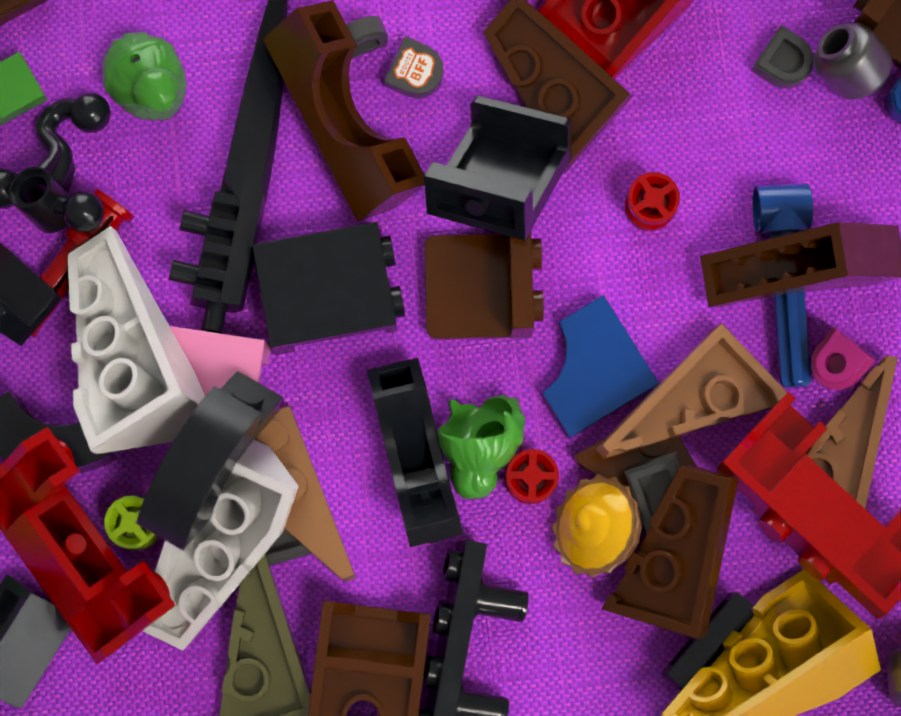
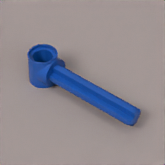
(776, 213)

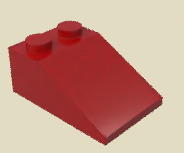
(613, 29)

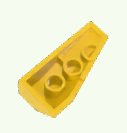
(787, 659)

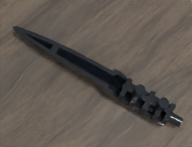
(239, 207)

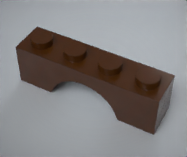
(314, 60)

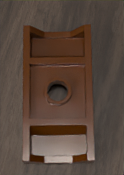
(370, 658)

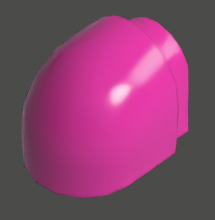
(840, 361)

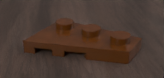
(555, 73)
(680, 559)

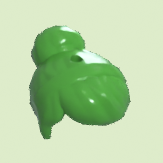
(152, 85)
(481, 442)

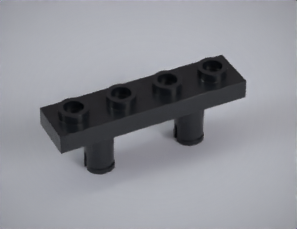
(454, 622)

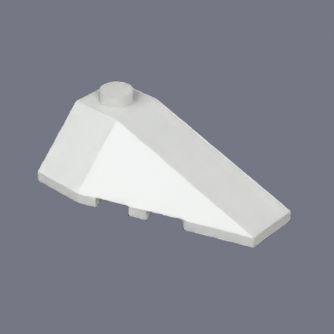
(130, 366)
(239, 533)

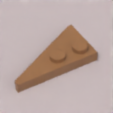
(705, 389)
(853, 435)
(310, 514)

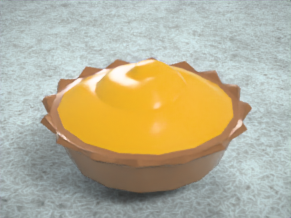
(597, 526)

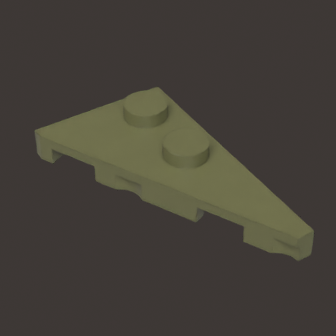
(263, 660)

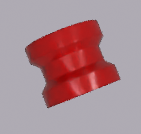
(660, 194)
(532, 468)

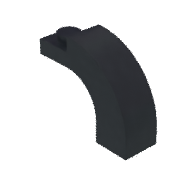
(414, 452)

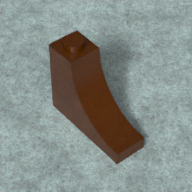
(803, 262)

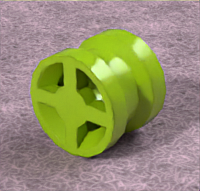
(119, 521)

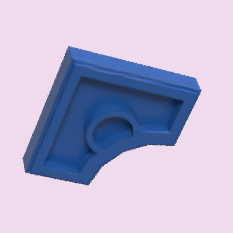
(599, 369)

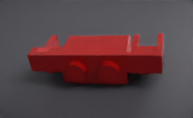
(813, 512)
(69, 554)

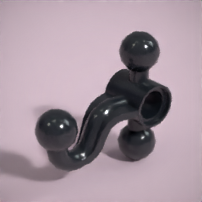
(44, 190)

